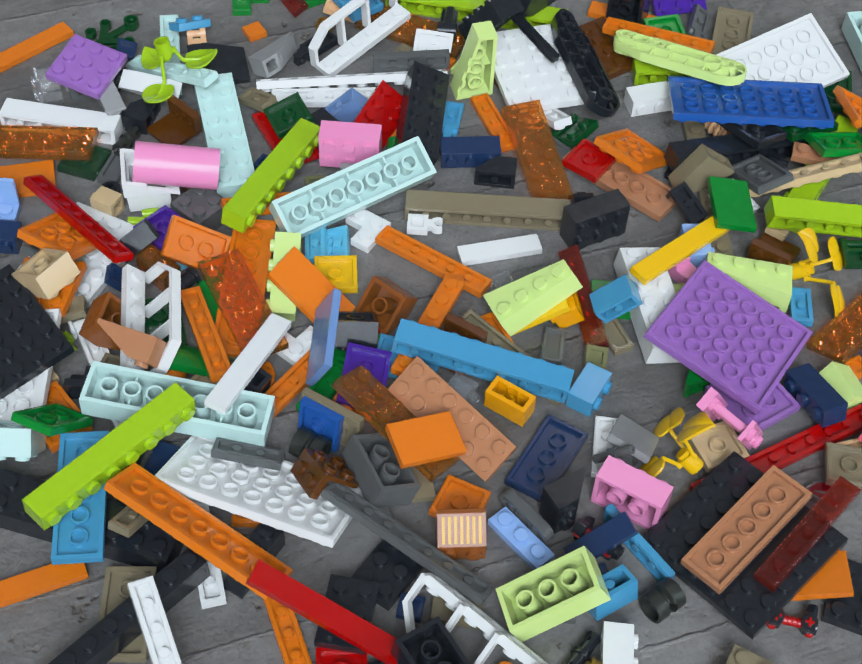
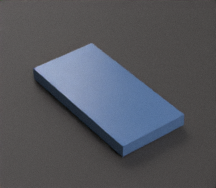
(323, 337)

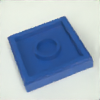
(321, 421)

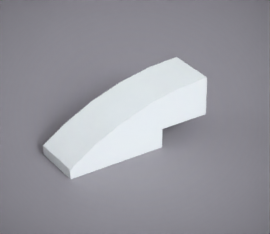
(137, 81)

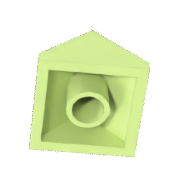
(844, 382)

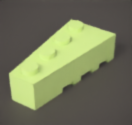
(764, 278)
(532, 296)

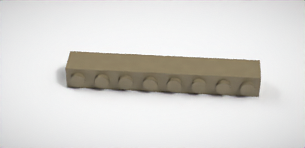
(487, 209)

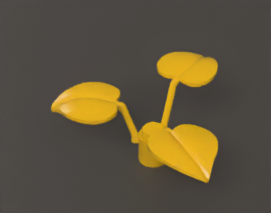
(805, 268)
(686, 456)

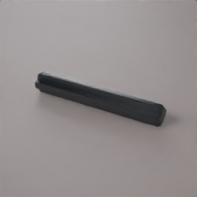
(536, 38)

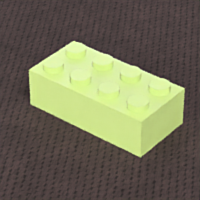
(552, 594)

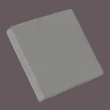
(627, 432)

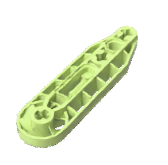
(679, 58)

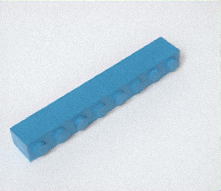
(482, 360)

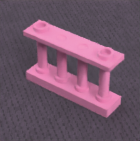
(715, 407)

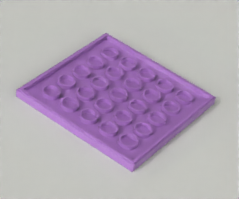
(729, 336)

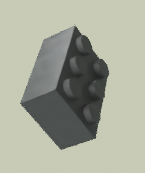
(379, 472)

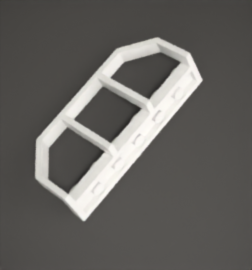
(361, 42)
(134, 310)
(473, 616)

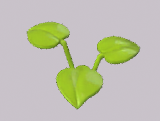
(155, 57)

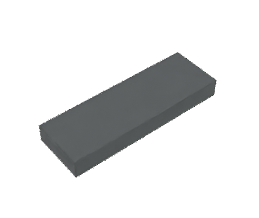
(248, 454)

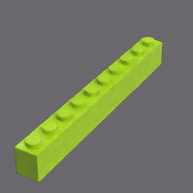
(434, 9)

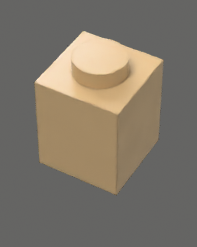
(107, 201)

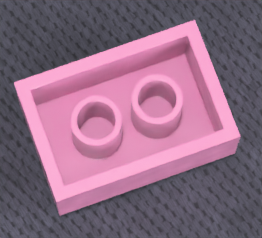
(348, 142)
(631, 491)

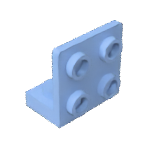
(9, 200)

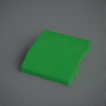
(189, 361)

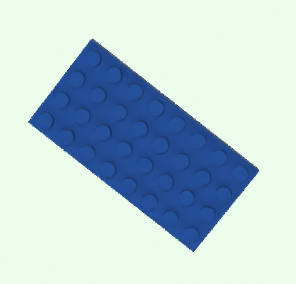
(750, 103)

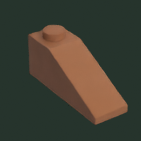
(136, 345)

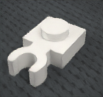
(420, 224)

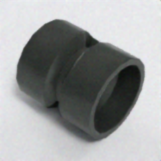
(306, 439)
(661, 602)

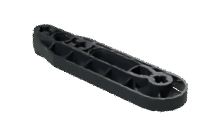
(584, 65)

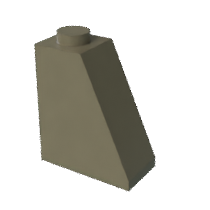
(699, 166)

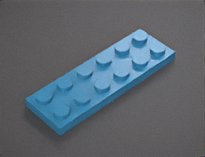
(81, 531)

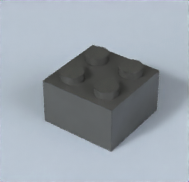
(200, 207)

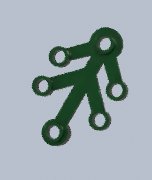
(131, 24)

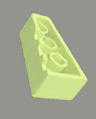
(477, 62)
(278, 301)

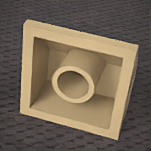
(47, 272)

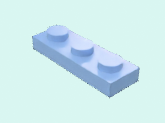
(520, 539)

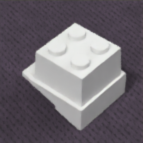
(142, 195)

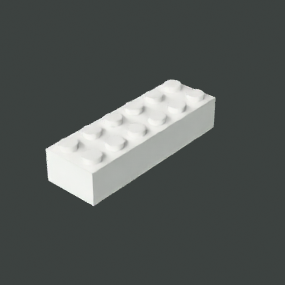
(654, 296)

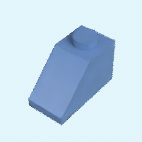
(347, 105)

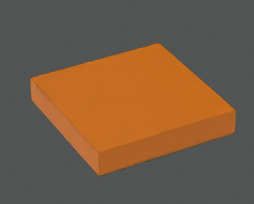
(459, 495)

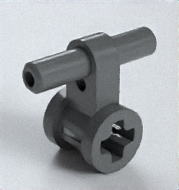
(623, 453)

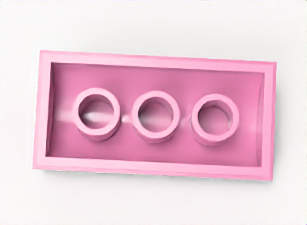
(176, 165)

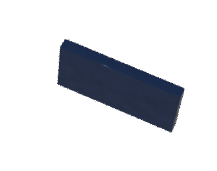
(546, 457)

